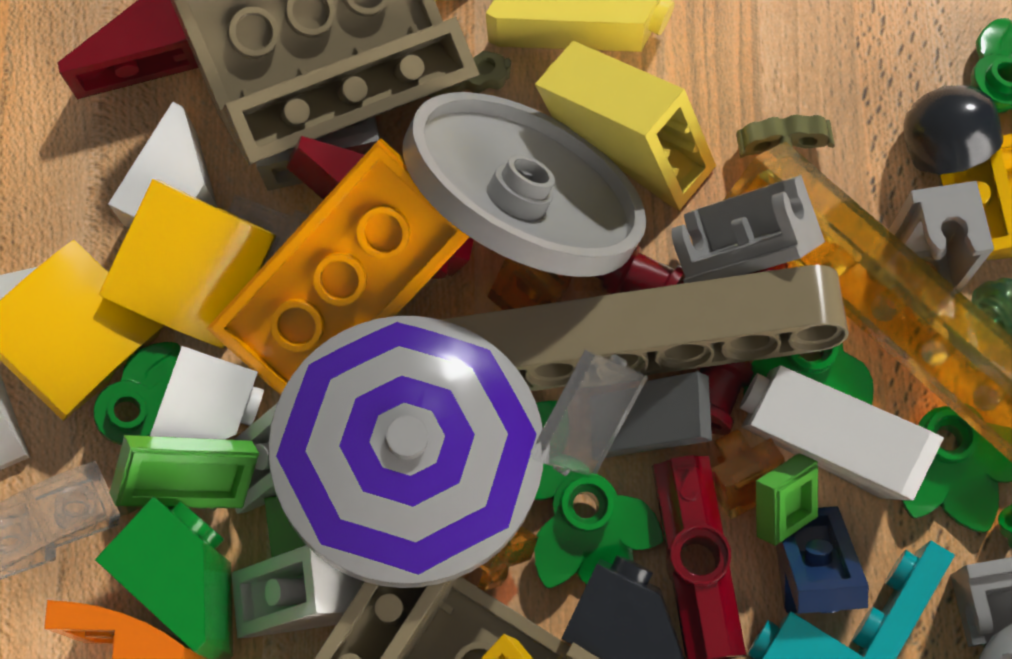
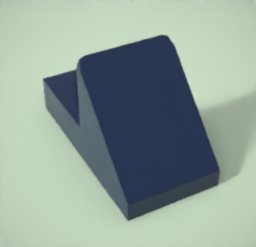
(821, 567)

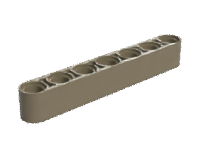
(673, 325)

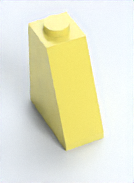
(594, 23)
(631, 119)

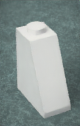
(840, 433)

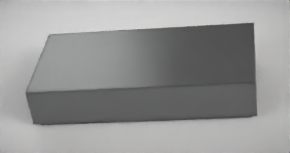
(666, 415)

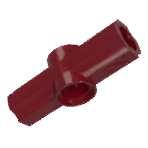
(688, 517)

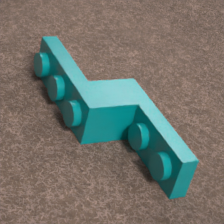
(880, 632)

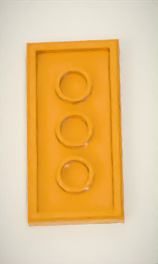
(341, 267)

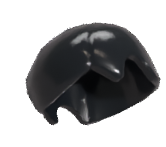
(952, 129)

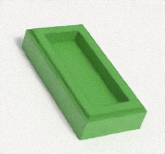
(183, 470)

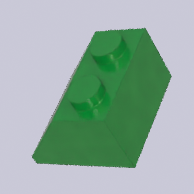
(177, 574)

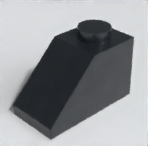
(623, 615)

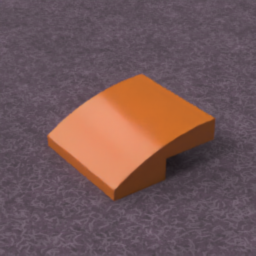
(128, 635)

